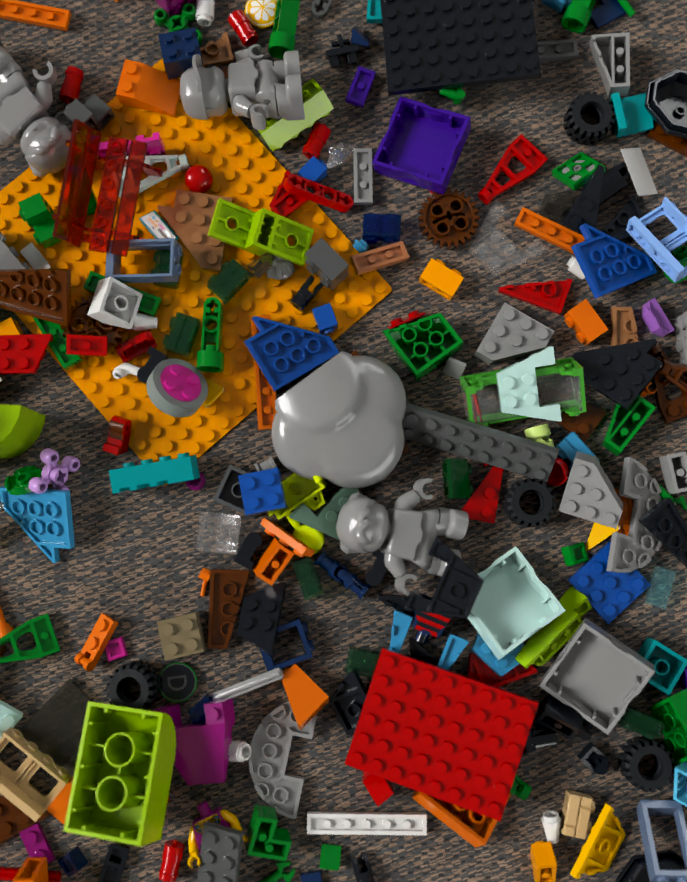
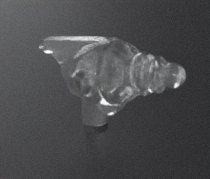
(338, 152)

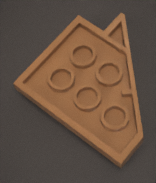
(191, 222)

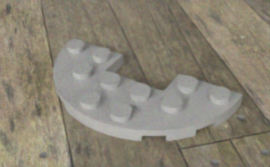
(637, 547)
(270, 756)

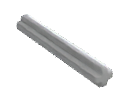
(249, 684)

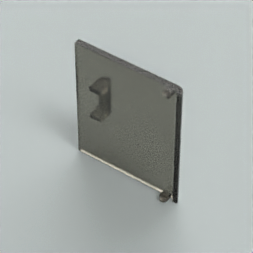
(59, 727)

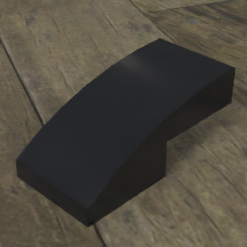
(114, 863)

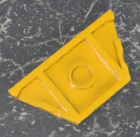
(601, 845)

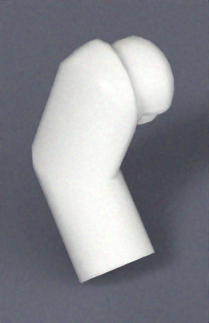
(124, 370)

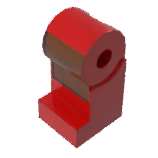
(118, 435)

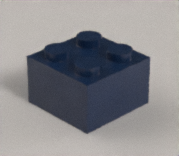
(178, 51)

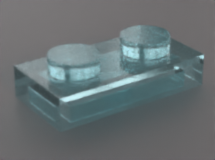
(660, 587)

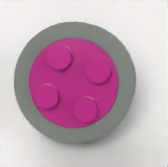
(177, 388)

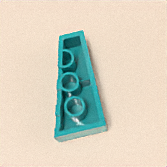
(154, 473)

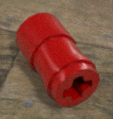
(243, 28)
(71, 87)
(316, 140)
(171, 860)

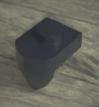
(594, 759)

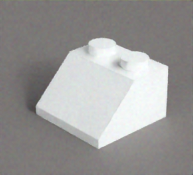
(115, 303)

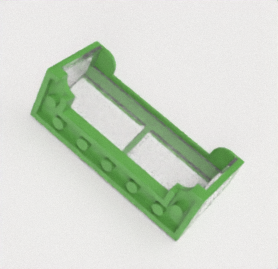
(555, 384)

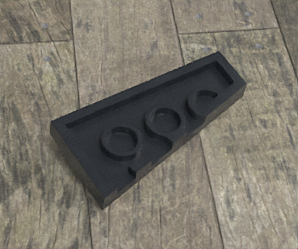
(668, 527)

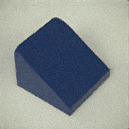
(359, 37)
(72, 861)

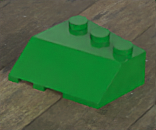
(424, 344)
(674, 715)

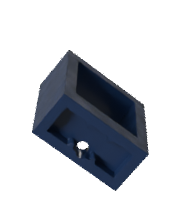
(308, 645)

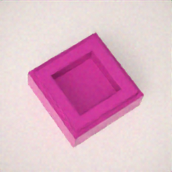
(116, 649)

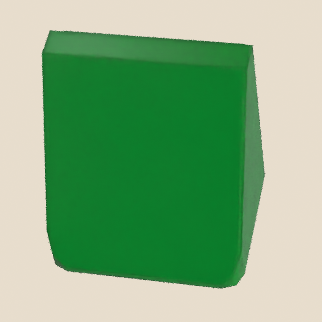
(574, 554)
(330, 857)

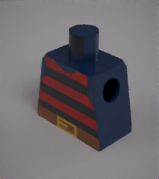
(428, 623)

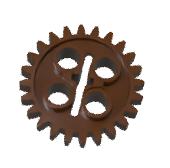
(454, 234)
(82, 308)

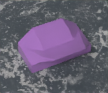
(656, 319)

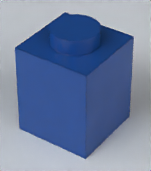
(314, 170)
(325, 319)

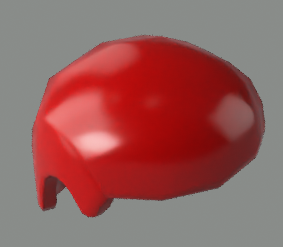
(198, 179)
(559, 473)

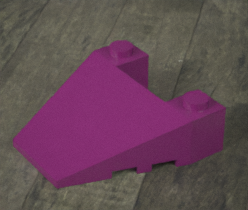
(203, 746)

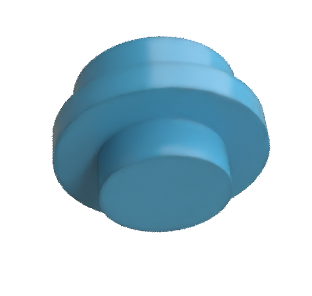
(360, 246)

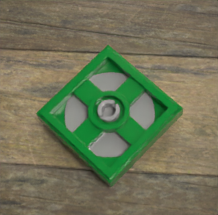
(576, 170)

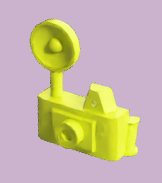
(303, 490)

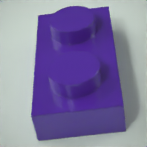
(360, 87)

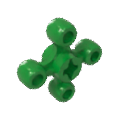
(178, 22)

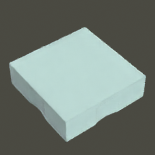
(512, 604)

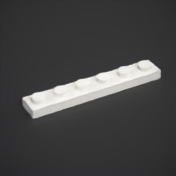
(366, 823)

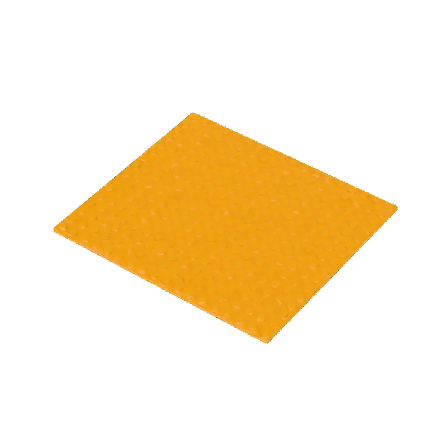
(250, 176)

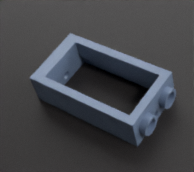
(113, 262)
(662, 808)

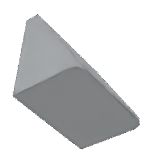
(454, 368)

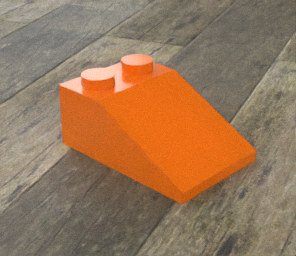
(147, 88)

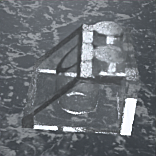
(218, 532)

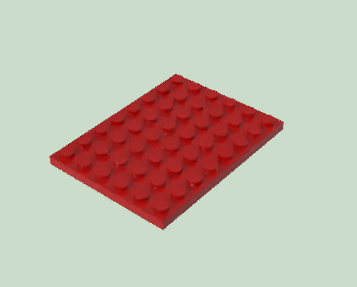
(441, 733)

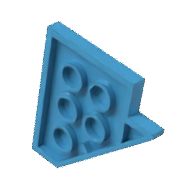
(43, 518)

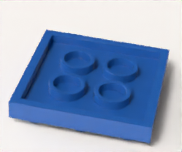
(607, 591)

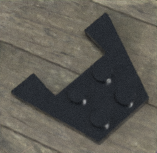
(456, 589)

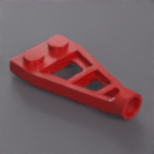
(526, 154)

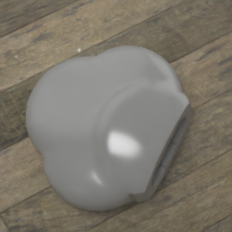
(342, 422)

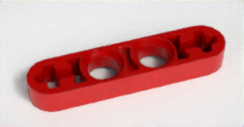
(339, 200)

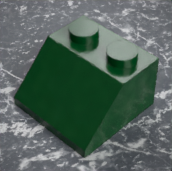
(456, 479)

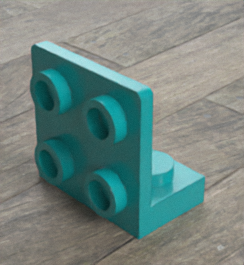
(630, 115)

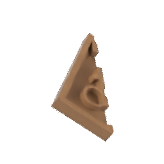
(218, 52)

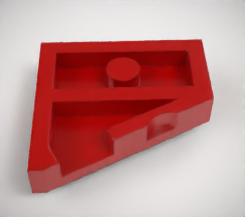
(285, 202)

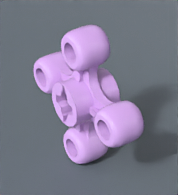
(52, 472)

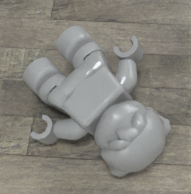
(26, 117)
(399, 531)

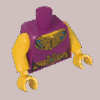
(217, 816)

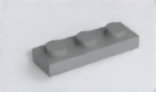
(362, 176)

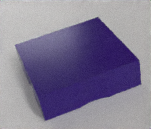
(422, 145)

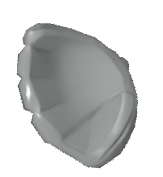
(280, 269)

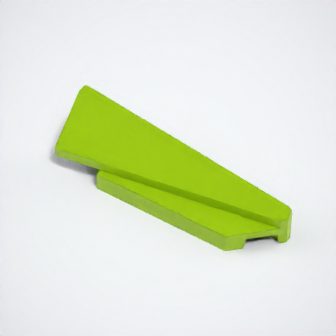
(557, 633)

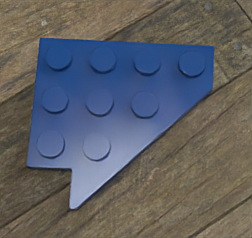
(610, 262)
(287, 351)

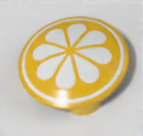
(261, 12)

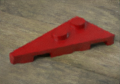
(545, 295)
(484, 501)

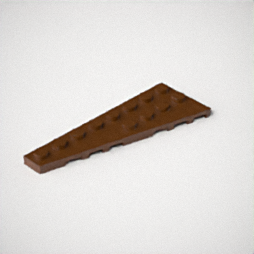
(37, 293)

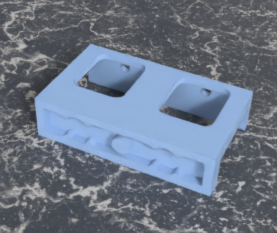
(660, 249)

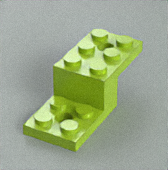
(260, 232)

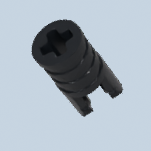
(304, 296)
(364, 874)

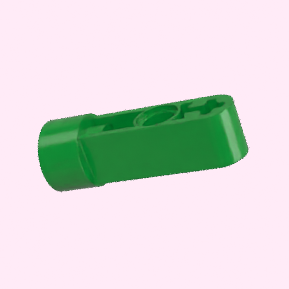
(577, 15)
(284, 28)
(210, 356)

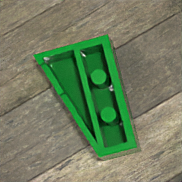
(625, 424)

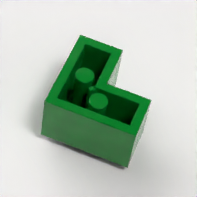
(39, 216)
(264, 837)

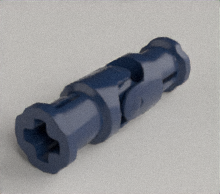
(343, 576)

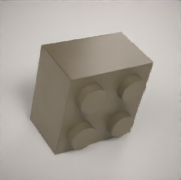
(181, 635)

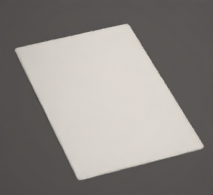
(639, 171)

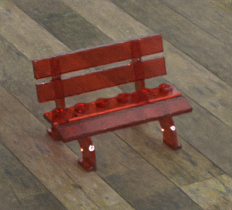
(77, 185)

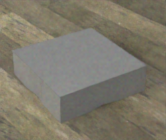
(597, 675)

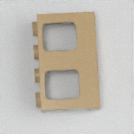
(15, 783)

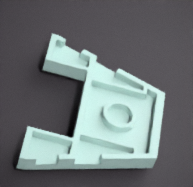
(519, 388)

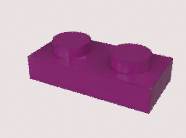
(36, 842)

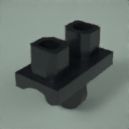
(334, 54)

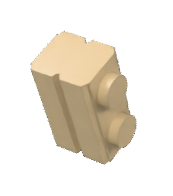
(576, 814)

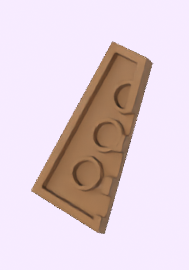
(623, 326)

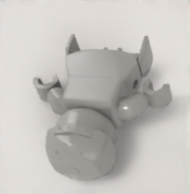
(252, 88)

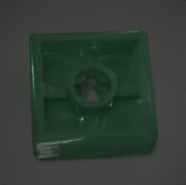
(643, 723)

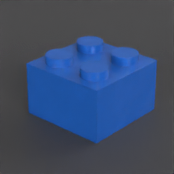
(262, 491)

